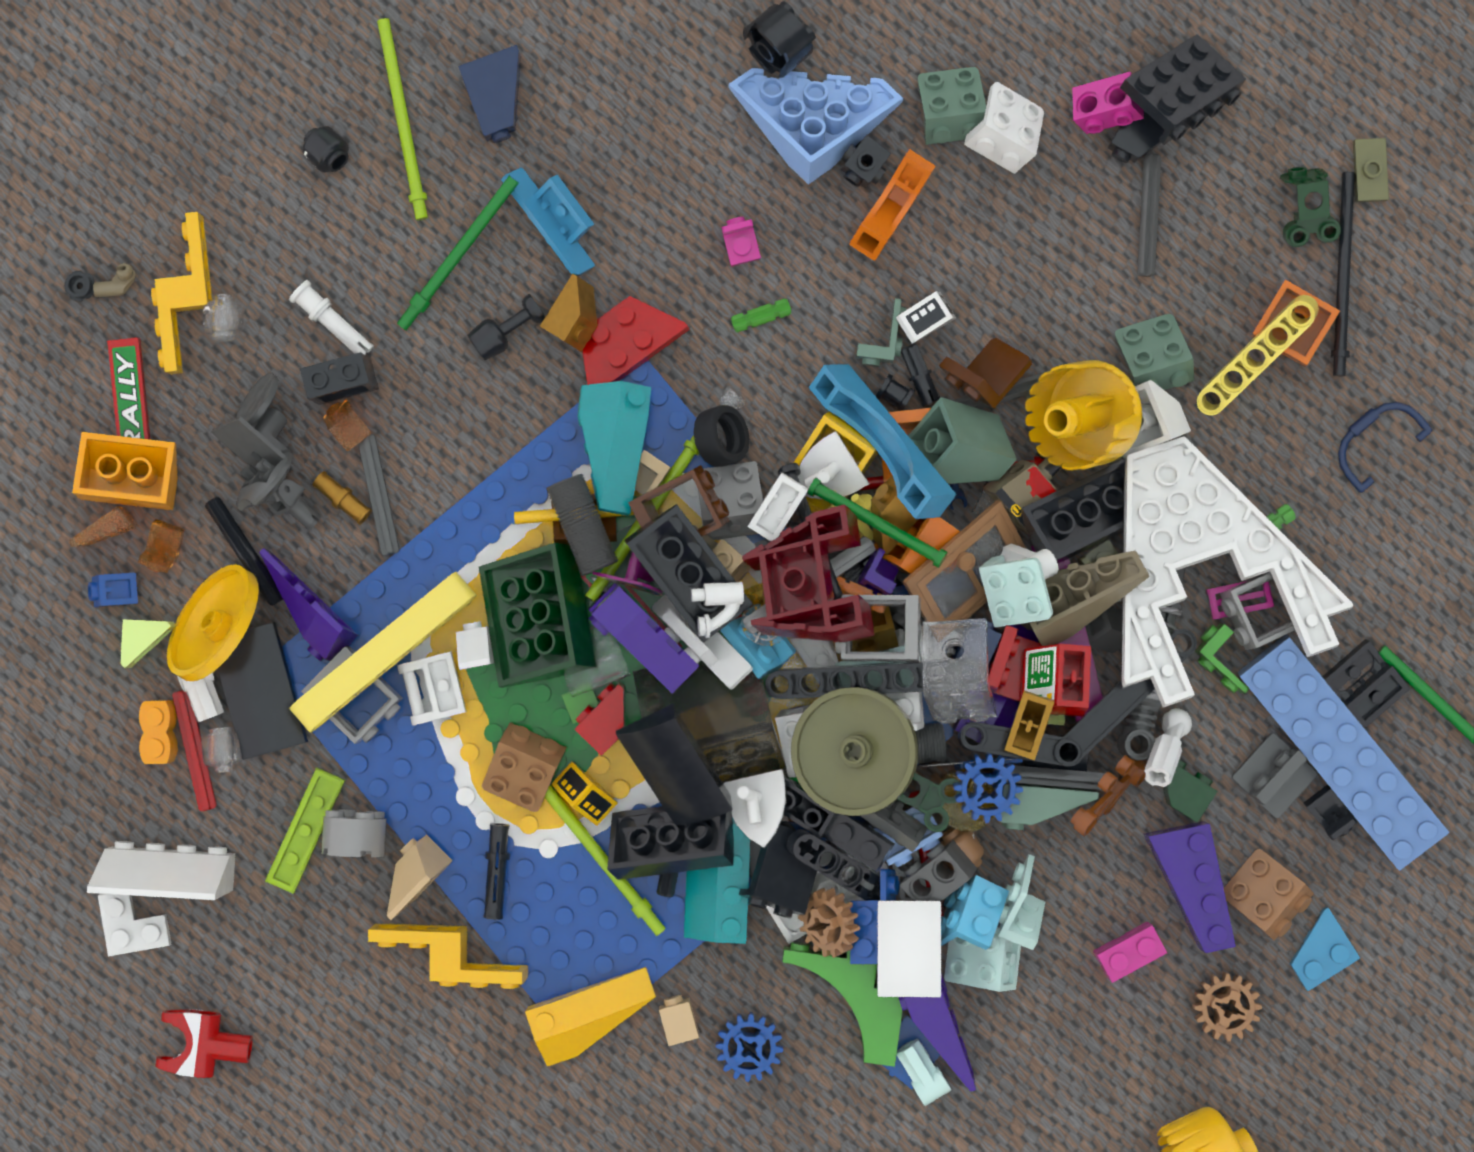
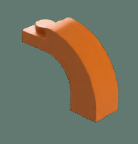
(892, 205)

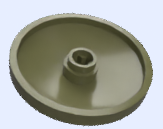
(854, 751)

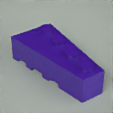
(1193, 875)

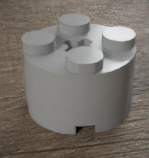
(353, 833)

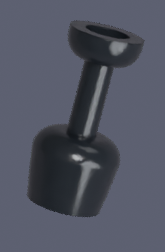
(491, 338)

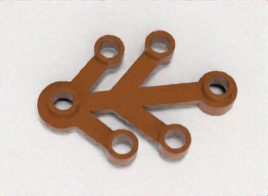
(1132, 773)

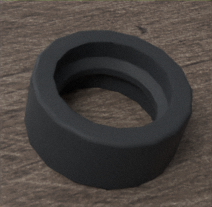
(707, 437)

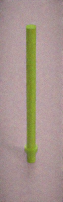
(417, 195)
(622, 550)

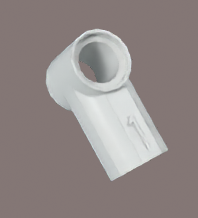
(1048, 562)
(202, 697)

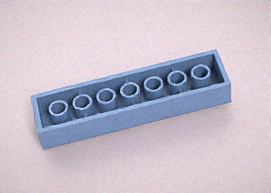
(1343, 752)

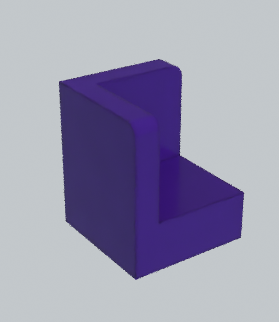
(878, 574)

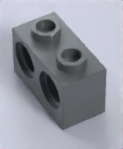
(942, 880)

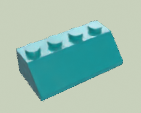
(713, 900)

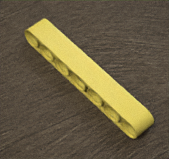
(382, 652)

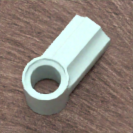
(925, 1077)

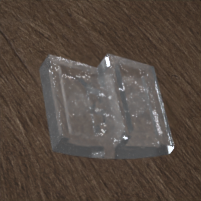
(609, 663)

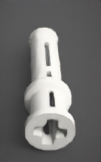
(320, 310)

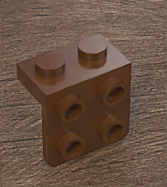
(989, 374)

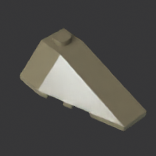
(1086, 592)

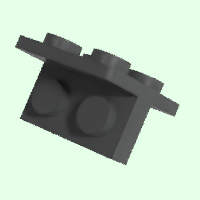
(1275, 775)

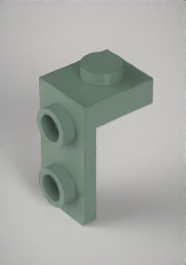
(872, 354)

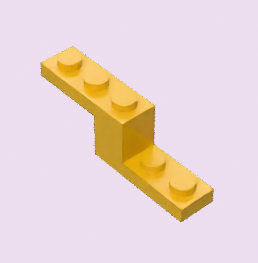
(182, 293)
(448, 955)

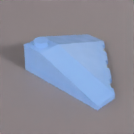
(813, 120)

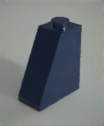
(494, 91)

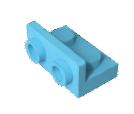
(762, 658)

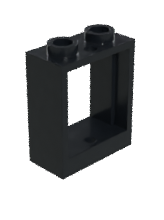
(351, 377)

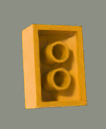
(126, 471)

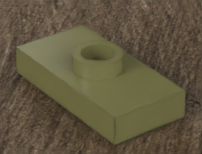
(1370, 170)

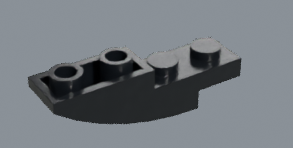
(847, 832)

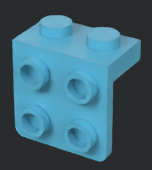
(973, 912)

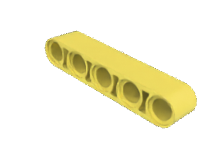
(1264, 342)

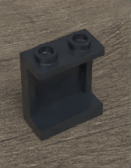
(781, 878)

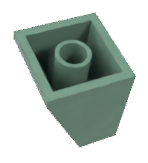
(964, 442)

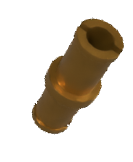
(342, 497)

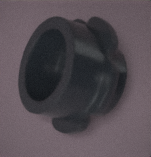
(72, 282)

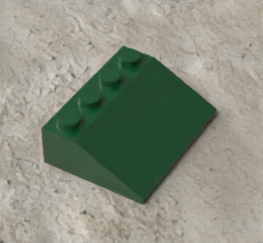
(537, 615)

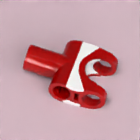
(203, 1044)

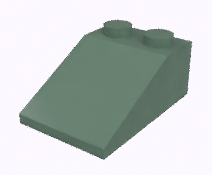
(1042, 803)

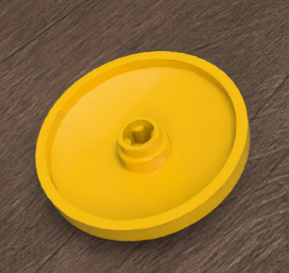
(212, 623)

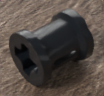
(895, 393)

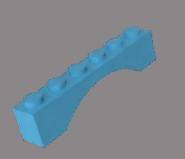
(916, 480)

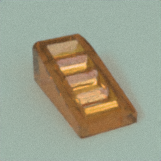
(110, 525)

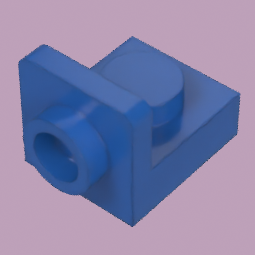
(113, 589)

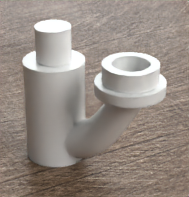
(713, 594)

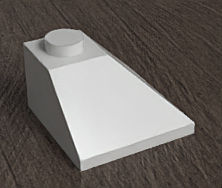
(1161, 418)

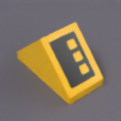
(584, 794)

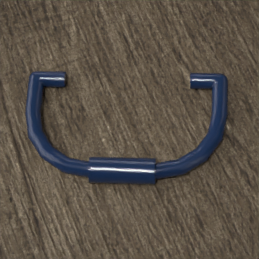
(1362, 424)

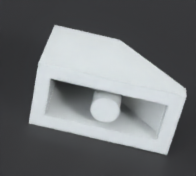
(474, 646)

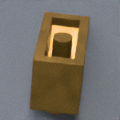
(573, 314)
(890, 508)

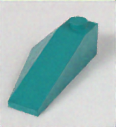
(614, 433)

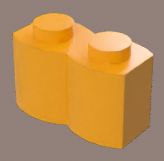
(158, 740)

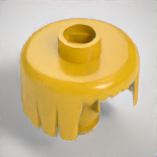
(1083, 414)
(1204, 1132)

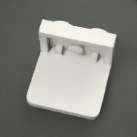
(1009, 129)

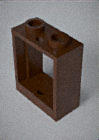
(645, 510)

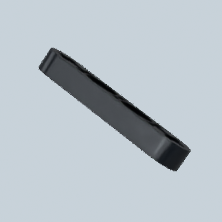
(836, 866)

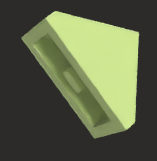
(140, 638)

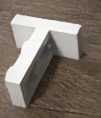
(777, 507)

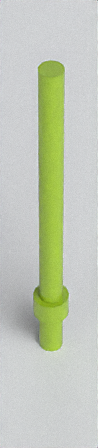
(640, 906)

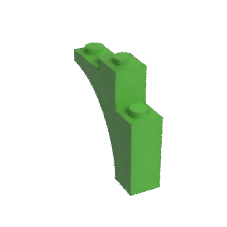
(877, 1016)

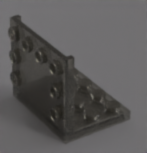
(727, 724)

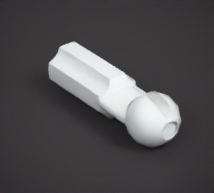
(1167, 748)

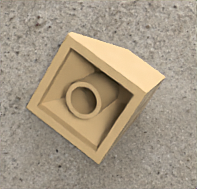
(415, 872)

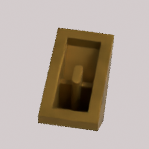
(1029, 725)

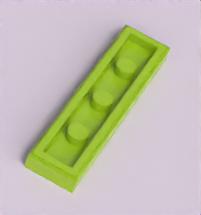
(304, 830)

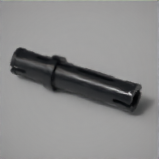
(498, 833)

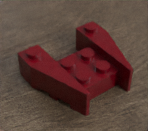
(800, 581)

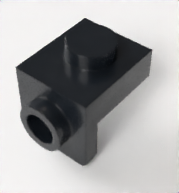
(1331, 813)

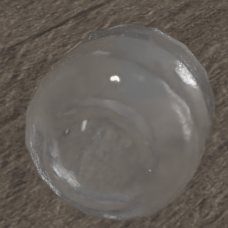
(223, 318)
(221, 749)

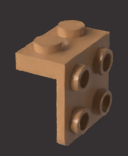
(523, 767)
(1267, 894)

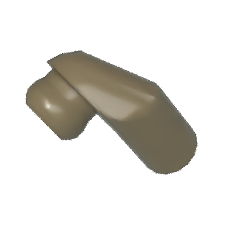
(118, 285)

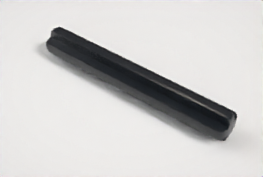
(243, 549)

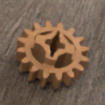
(829, 923)
(1223, 1018)

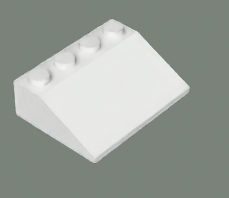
(164, 872)

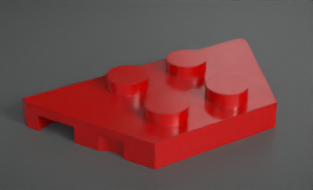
(627, 339)

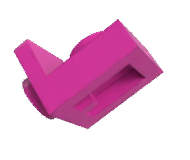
(740, 241)

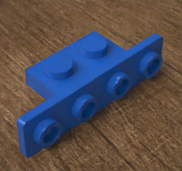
(866, 948)

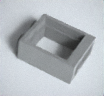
(1243, 630)
(912, 631)
(369, 729)

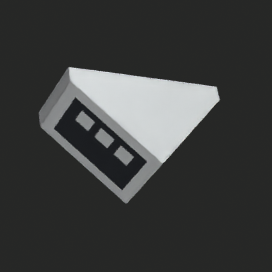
(926, 317)

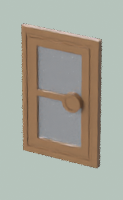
(956, 586)

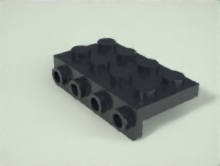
(1184, 87)

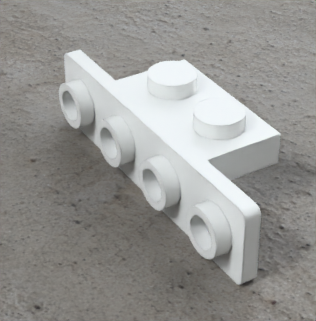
(714, 652)

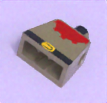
(1022, 486)

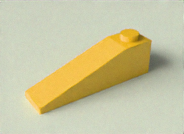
(580, 1018)

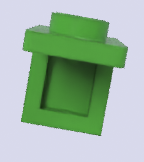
(1213, 639)

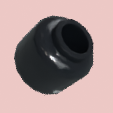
(325, 149)

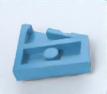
(1323, 952)

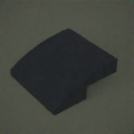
(1375, 693)

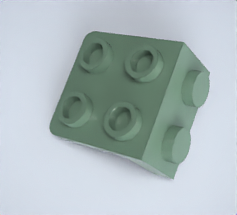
(951, 103)
(1156, 352)

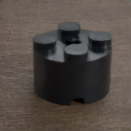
(779, 39)

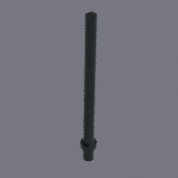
(1343, 278)

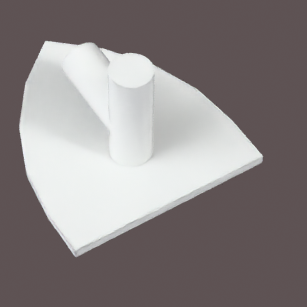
(832, 465)
(758, 804)

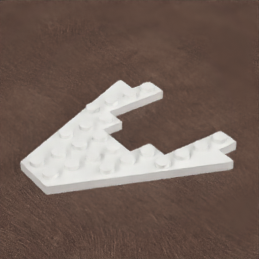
(1187, 513)

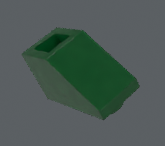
(1189, 793)

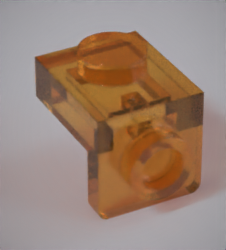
(346, 424)
(162, 546)

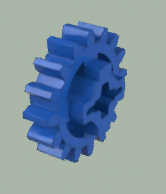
(996, 778)
(759, 1037)

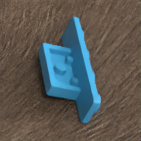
(556, 217)

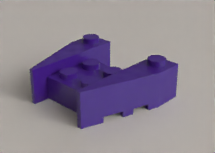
(641, 637)

